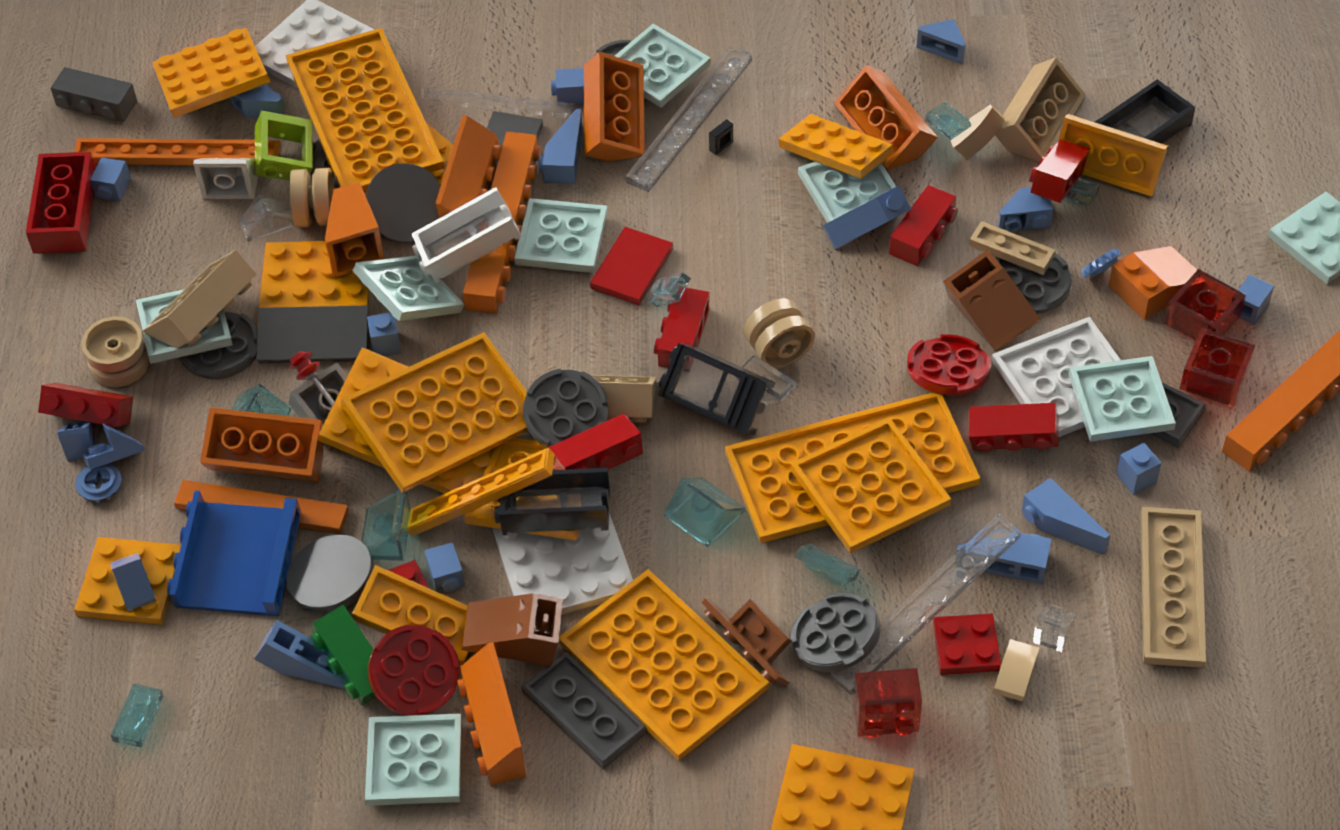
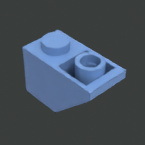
(257, 99)
(1025, 212)

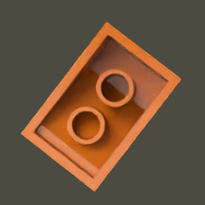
(1150, 279)

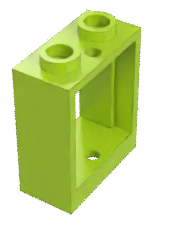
(284, 128)

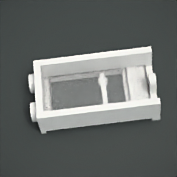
(464, 235)

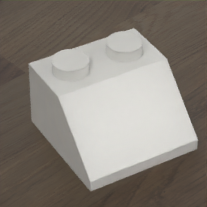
(226, 178)

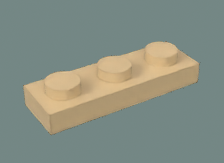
(1012, 247)

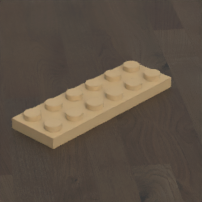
(1172, 587)

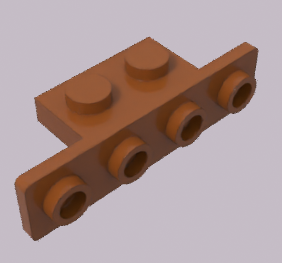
(756, 633)

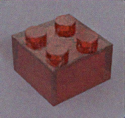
(1204, 304)
(1217, 367)
(887, 702)

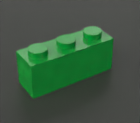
(346, 650)

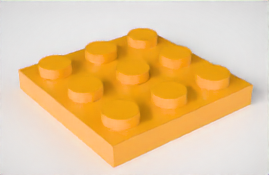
(100, 592)

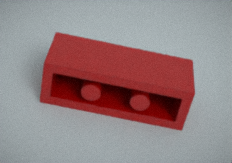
(1059, 170)
(923, 225)
(683, 324)
(85, 404)
(1014, 427)
(599, 446)

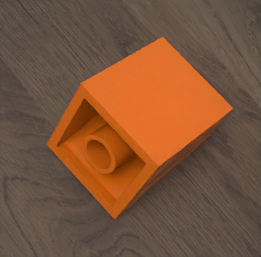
(351, 230)

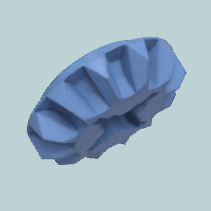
(1101, 264)
(88, 478)

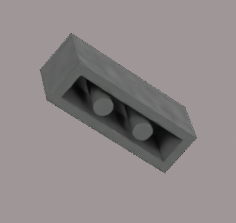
(94, 94)

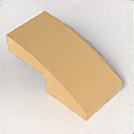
(984, 127)
(1016, 670)

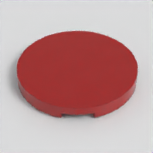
(948, 365)
(413, 670)

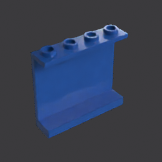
(234, 557)

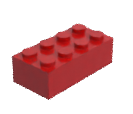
(61, 203)

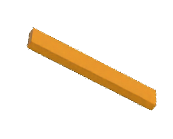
(481, 492)

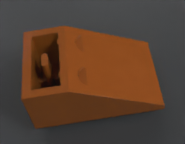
(990, 300)
(519, 626)

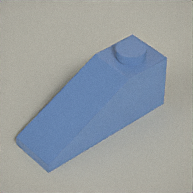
(562, 152)
(866, 217)
(1062, 517)
(1023, 560)
(295, 656)

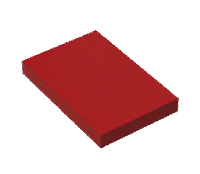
(631, 265)

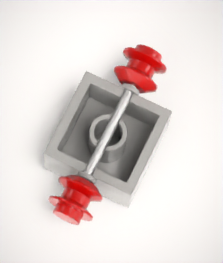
(319, 393)

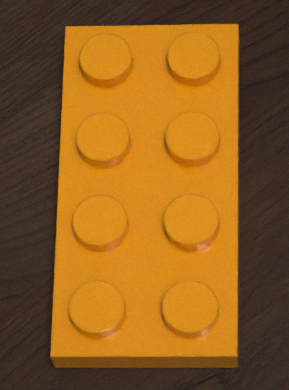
(836, 146)
(1116, 155)
(396, 601)

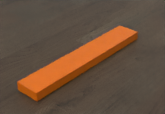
(315, 514)

